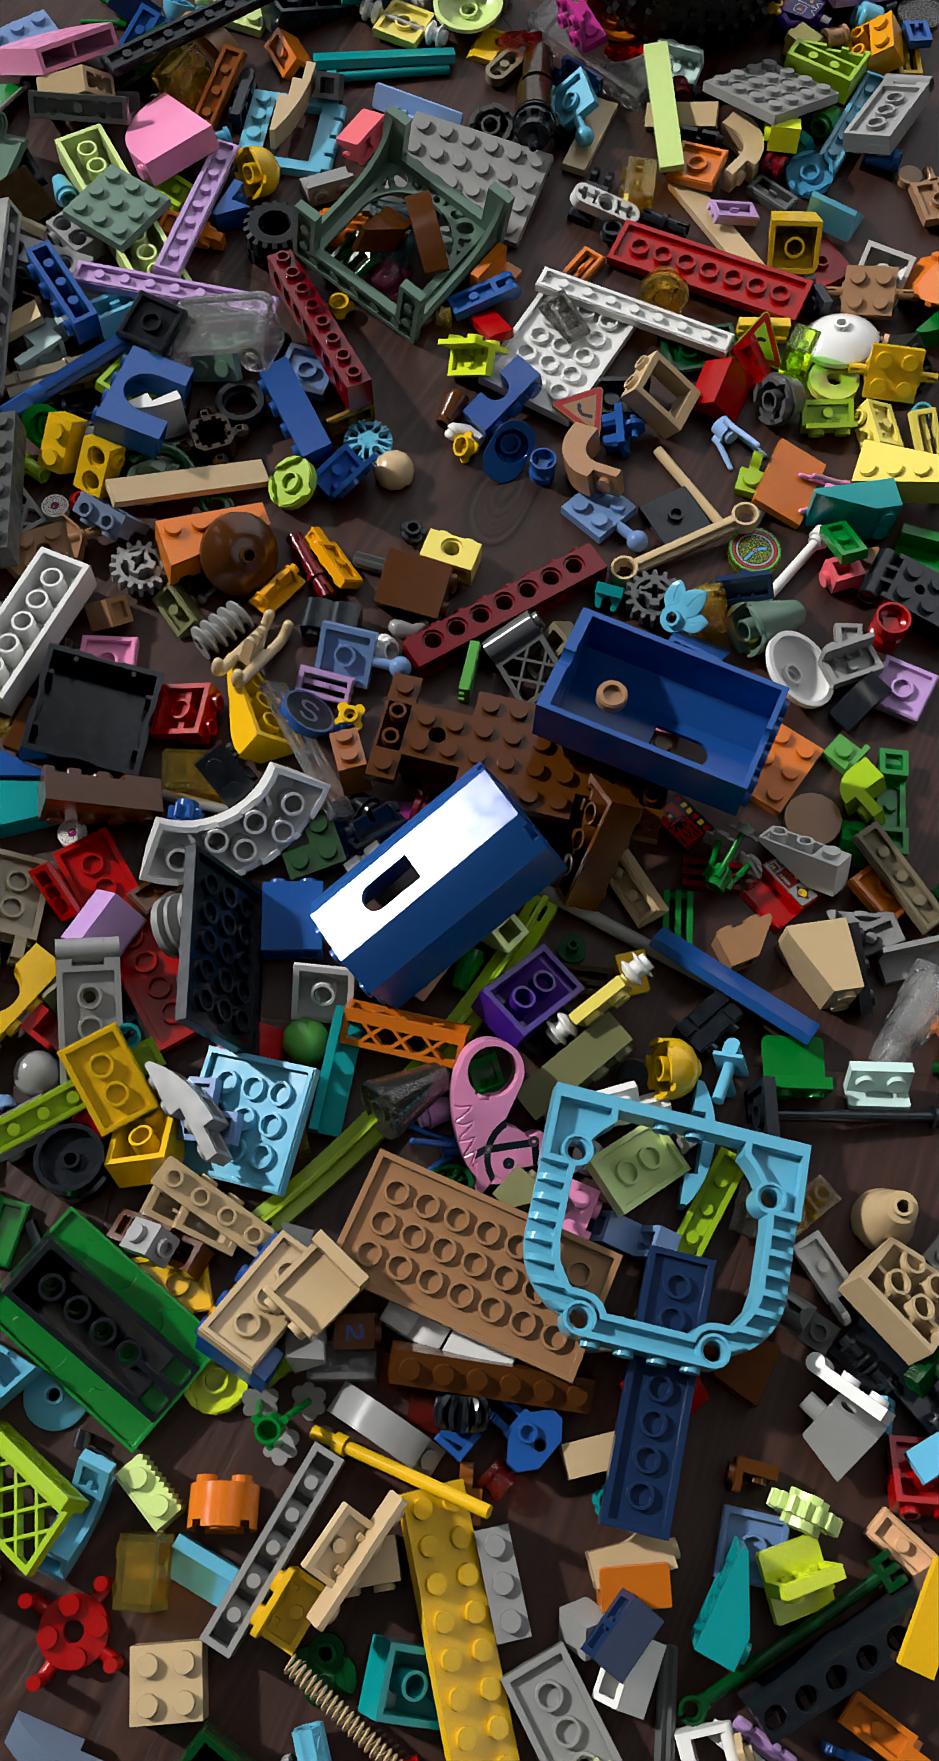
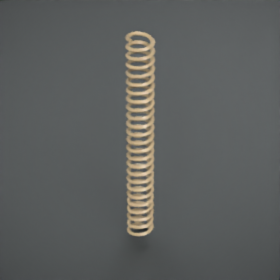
(364, 1741)

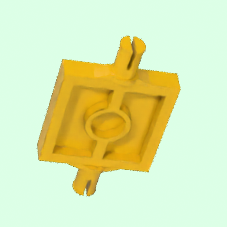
(893, 372)

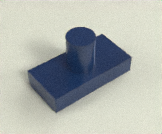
(747, 586)

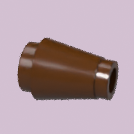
(452, 407)

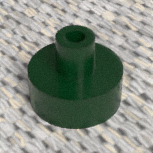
(572, 949)

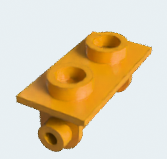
(278, 589)

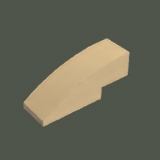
(168, 1211)

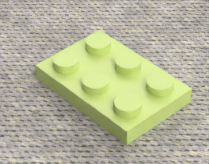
(636, 1168)

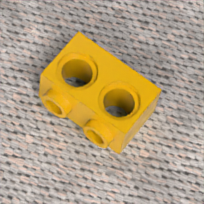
(97, 462)

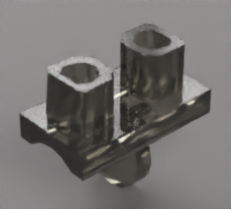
(741, 1220)

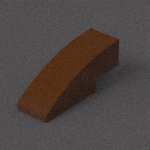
(427, 233)
(189, 1257)

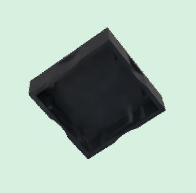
(90, 714)

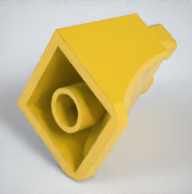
(794, 241)

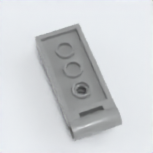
(888, 114)
(81, 968)
(557, 1709)

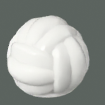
(387, 647)

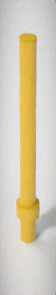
(343, 1445)

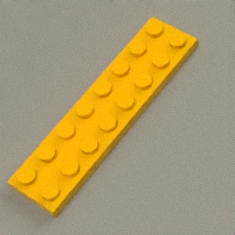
(457, 1629)

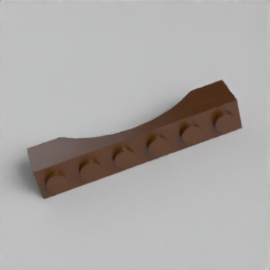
(459, 1374)

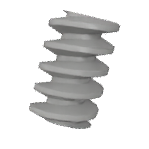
(220, 627)

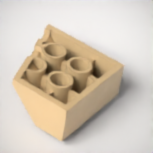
(898, 1298)

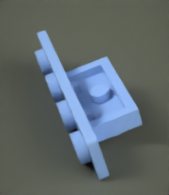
(386, 95)

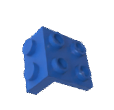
(342, 473)

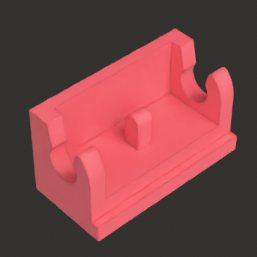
(362, 136)

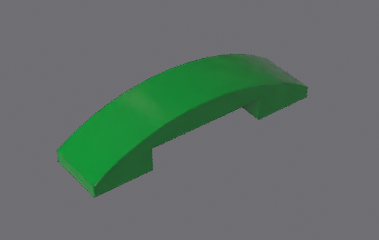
(895, 768)

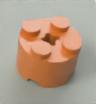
(223, 1504)

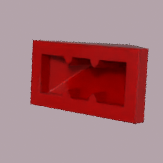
(55, 890)

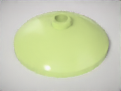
(467, 15)

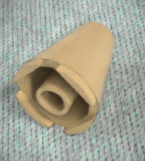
(884, 1214)

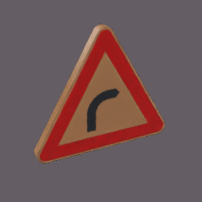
(582, 407)

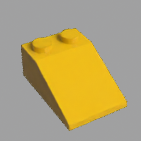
(142, 1147)

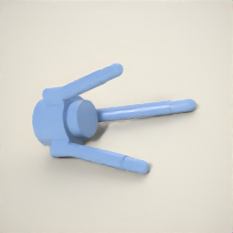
(727, 432)

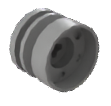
(166, 923)

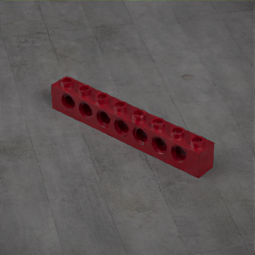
(320, 330)
(543, 599)

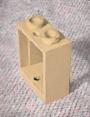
(653, 413)

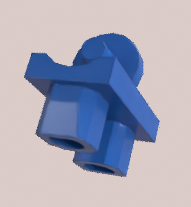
(624, 428)

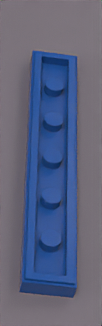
(734, 985)

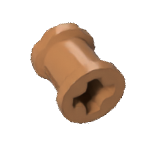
(836, 32)

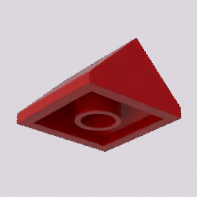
(722, 388)

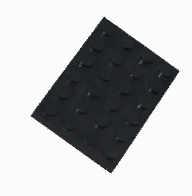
(220, 954)

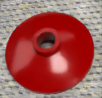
(623, 50)

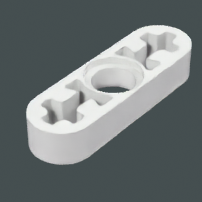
(614, 202)

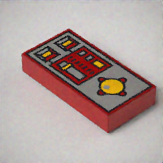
(789, 886)

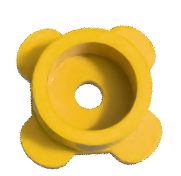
(339, 305)
(465, 446)
(356, 711)

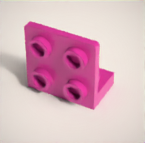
(580, 25)

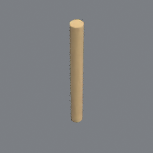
(683, 480)

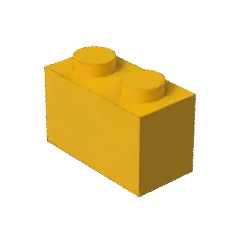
(62, 442)

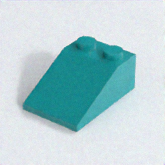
(866, 507)
(724, 1619)
(398, 1684)

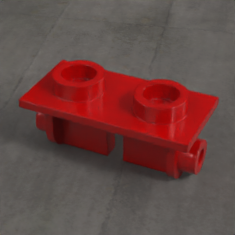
(752, 359)

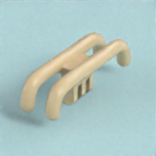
(252, 651)

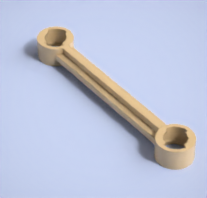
(685, 543)

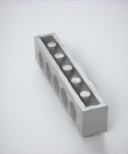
(272, 1550)

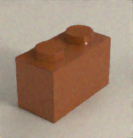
(350, 761)

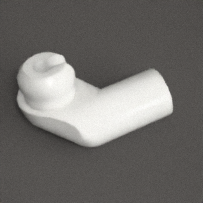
(456, 429)

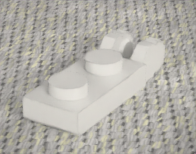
(824, 1271)

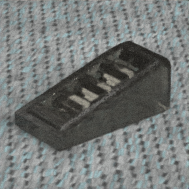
(561, 300)

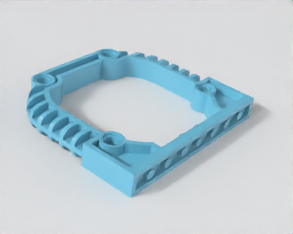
(769, 1163)

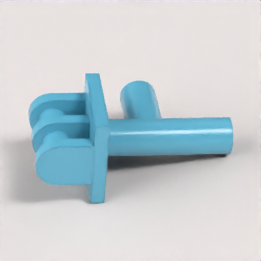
(728, 1063)

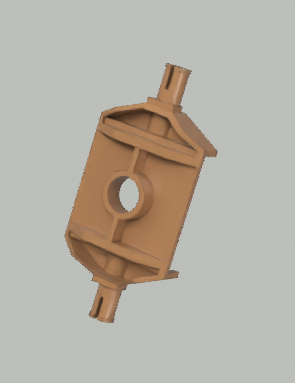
(60, 537)

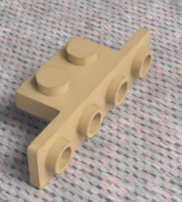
(211, 1205)
(345, 1551)

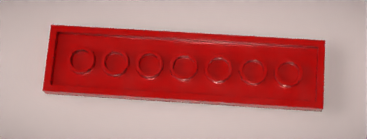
(711, 271)
(145, 969)

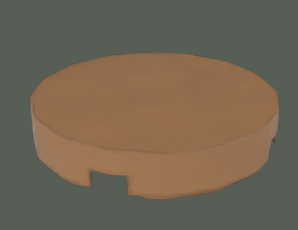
(813, 817)

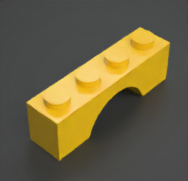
(34, 974)

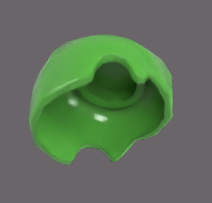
(305, 1041)

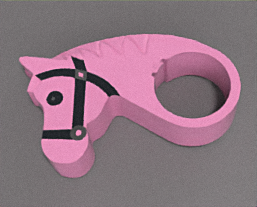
(479, 1121)

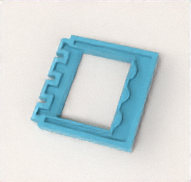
(324, 144)

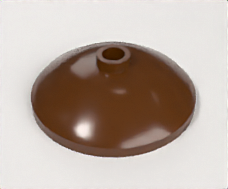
(224, 550)

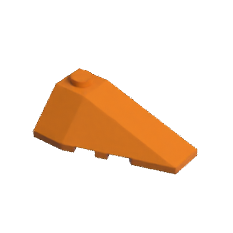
(925, 280)

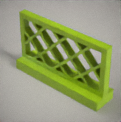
(48, 1485)

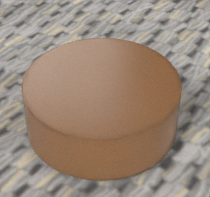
(907, 175)
(611, 696)

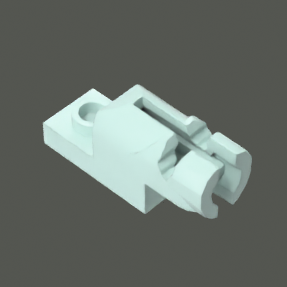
(44, 344)

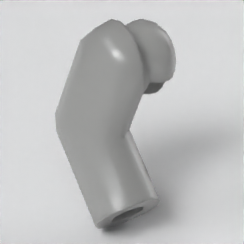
(402, 629)

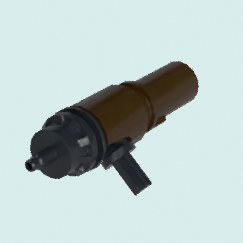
(536, 101)

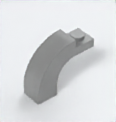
(386, 1429)

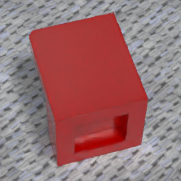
(42, 1028)

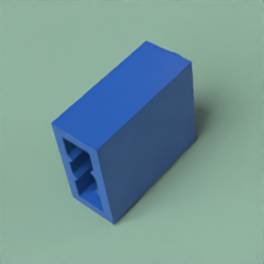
(287, 920)

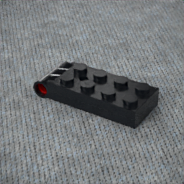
(905, 582)

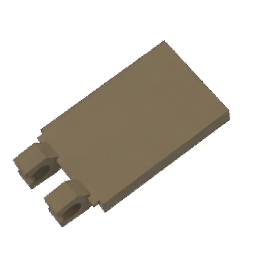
(19, 903)

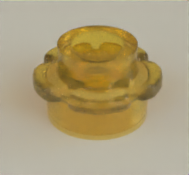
(444, 318)

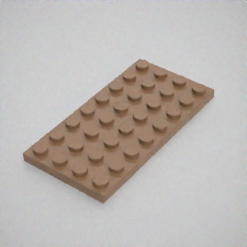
(463, 1265)

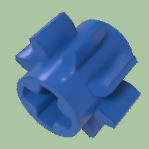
(185, 810)

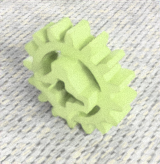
(804, 1512)

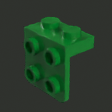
(796, 1067)

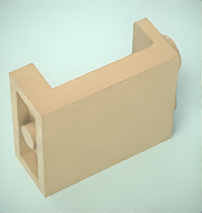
(316, 1287)

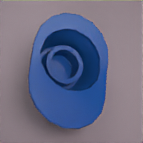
(508, 451)

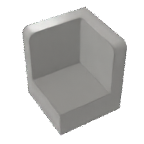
(577, 1623)

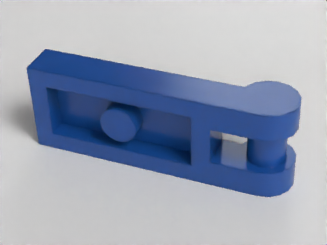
(484, 295)

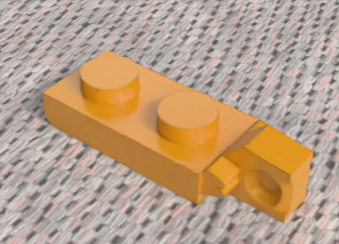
(333, 559)

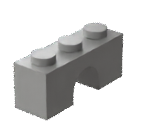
(502, 1584)

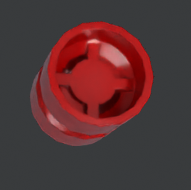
(889, 626)

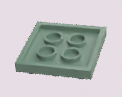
(117, 208)

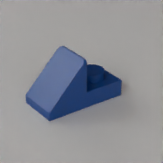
(231, 208)

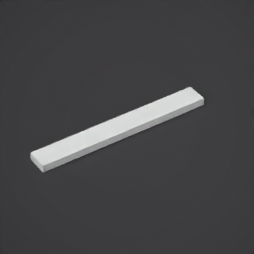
(636, 313)

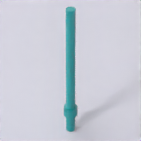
(392, 73)

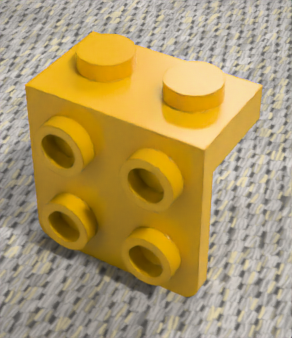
(284, 1616)

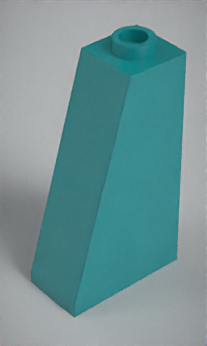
(19, 808)

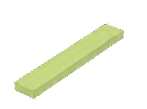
(663, 107)

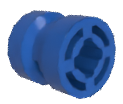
(542, 466)

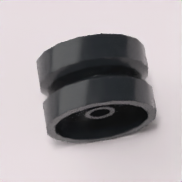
(72, 1163)

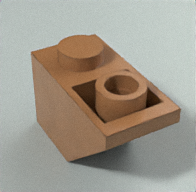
(741, 945)

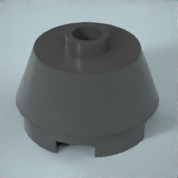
(493, 120)
(779, 398)

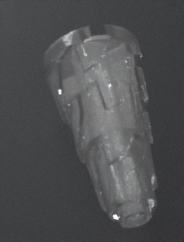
(911, 1017)

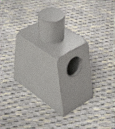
(839, 1432)

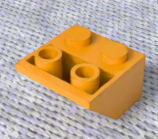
(884, 39)

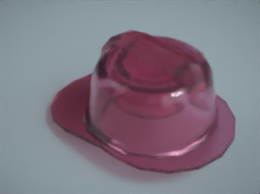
(389, 277)

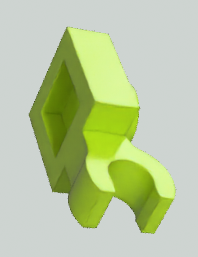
(749, 477)

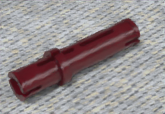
(315, 574)

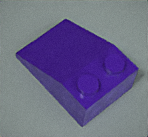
(527, 997)

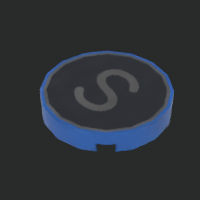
(307, 713)

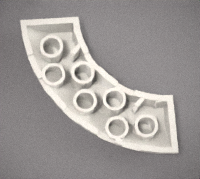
(242, 835)

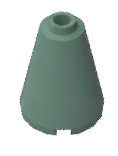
(759, 621)

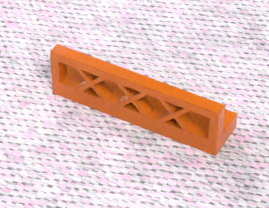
(403, 1022)

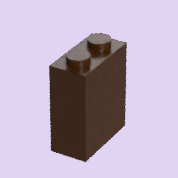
(416, 585)

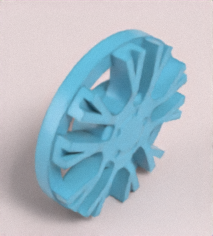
(368, 440)

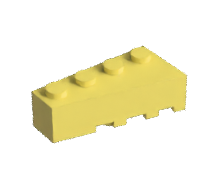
(913, 470)

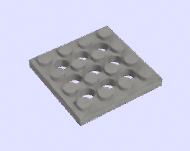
(770, 91)

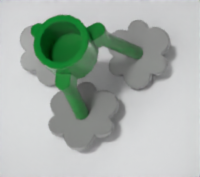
(719, 877)
(271, 1426)

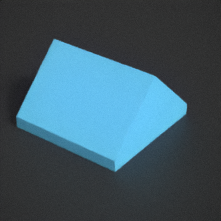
(837, 218)

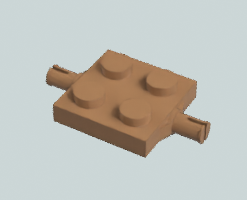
(926, 198)
(870, 291)

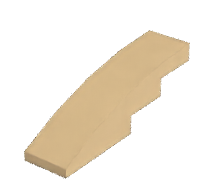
(291, 107)

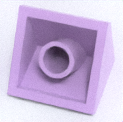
(106, 916)

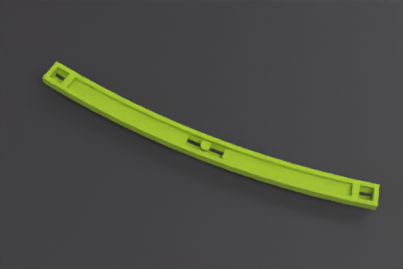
(362, 1135)

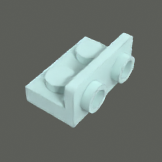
(878, 1085)

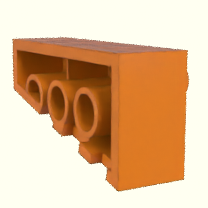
(180, 539)

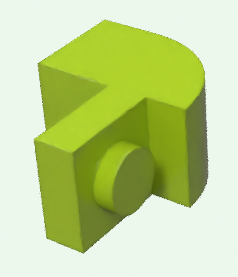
(859, 788)

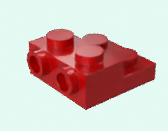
(187, 712)
(904, 1488)

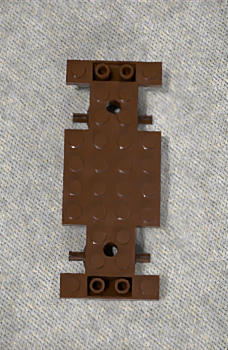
(538, 773)

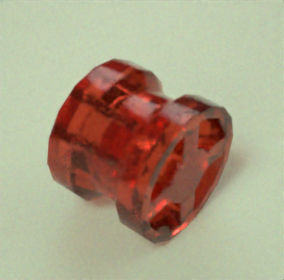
(497, 1479)

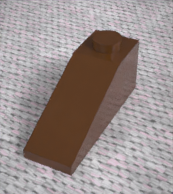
(383, 232)

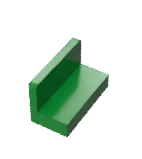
(919, 545)

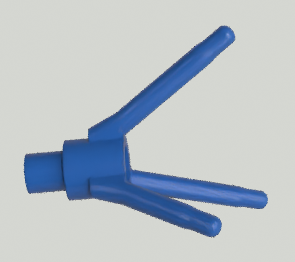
(446, 1144)

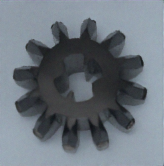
(461, 1413)

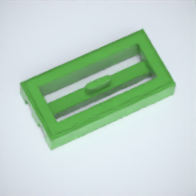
(469, 671)

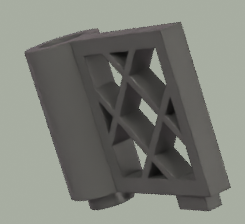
(513, 641)

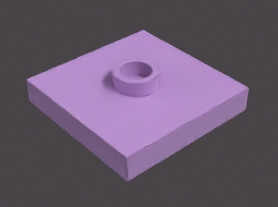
(909, 687)

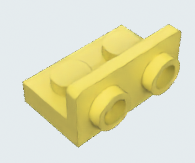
(877, 423)

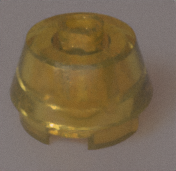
(664, 289)
(714, 608)

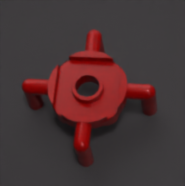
(52, 1636)

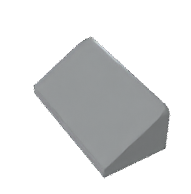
(304, 1353)

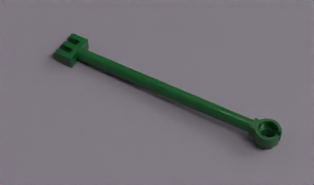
(878, 1577)

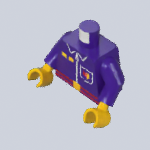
(793, 12)

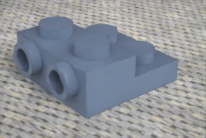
(112, 520)

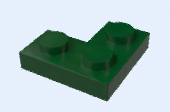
(319, 856)

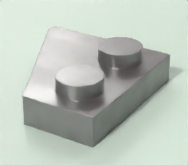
(880, 928)

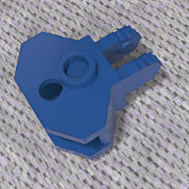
(524, 1431)

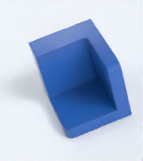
(456, 1443)

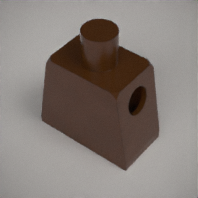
(746, 1373)

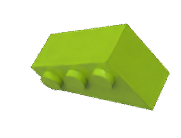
(828, 66)

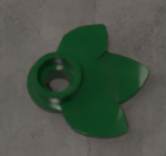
(335, 1671)

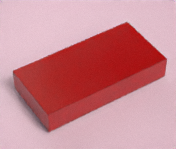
(492, 326)

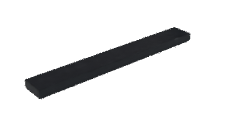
(176, 34)

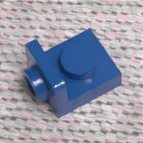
(917, 34)

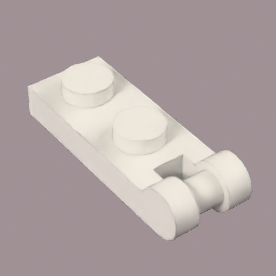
(848, 1386)

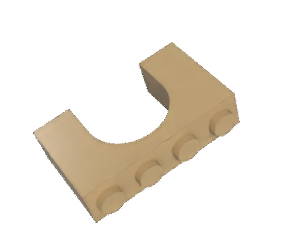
(591, 1457)

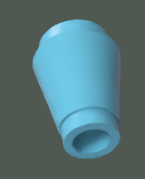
(63, 190)

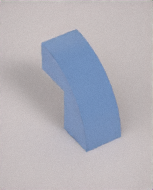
(629, 1236)

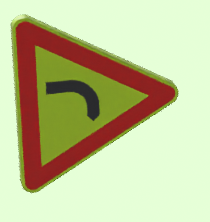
(765, 335)

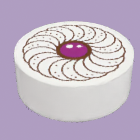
(54, 506)
(71, 832)

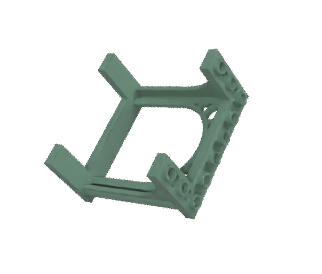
(414, 306)

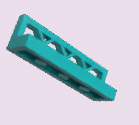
(335, 1079)

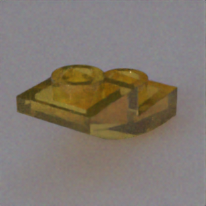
(817, 1201)

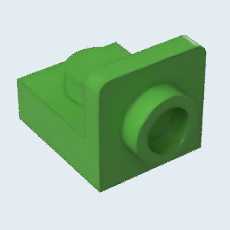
(844, 754)

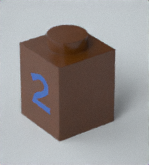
(356, 1333)

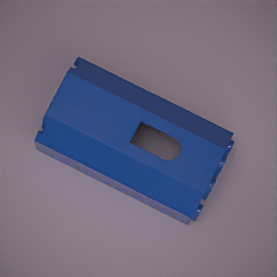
(668, 689)
(476, 870)

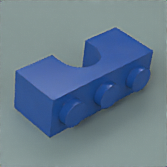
(522, 384)

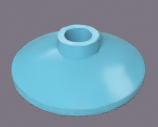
(48, 1414)

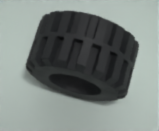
(269, 231)

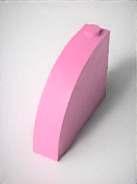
(57, 49)
(167, 139)

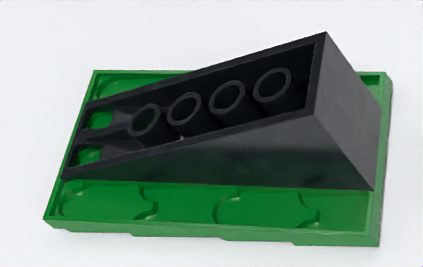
(125, 1345)

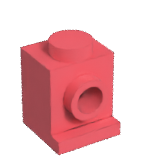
(841, 577)

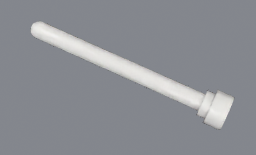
(815, 543)

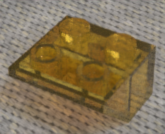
(183, 75)

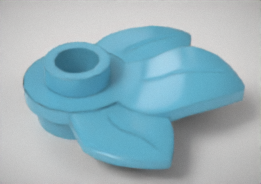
(686, 606)

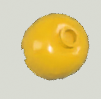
(257, 171)
(672, 1068)

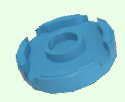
(809, 173)

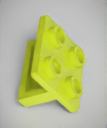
(471, 355)
(797, 1578)

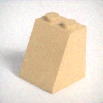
(823, 961)

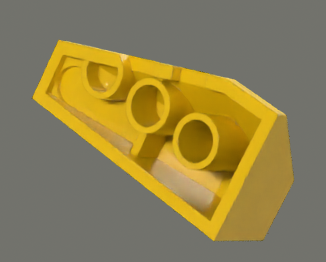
(252, 722)

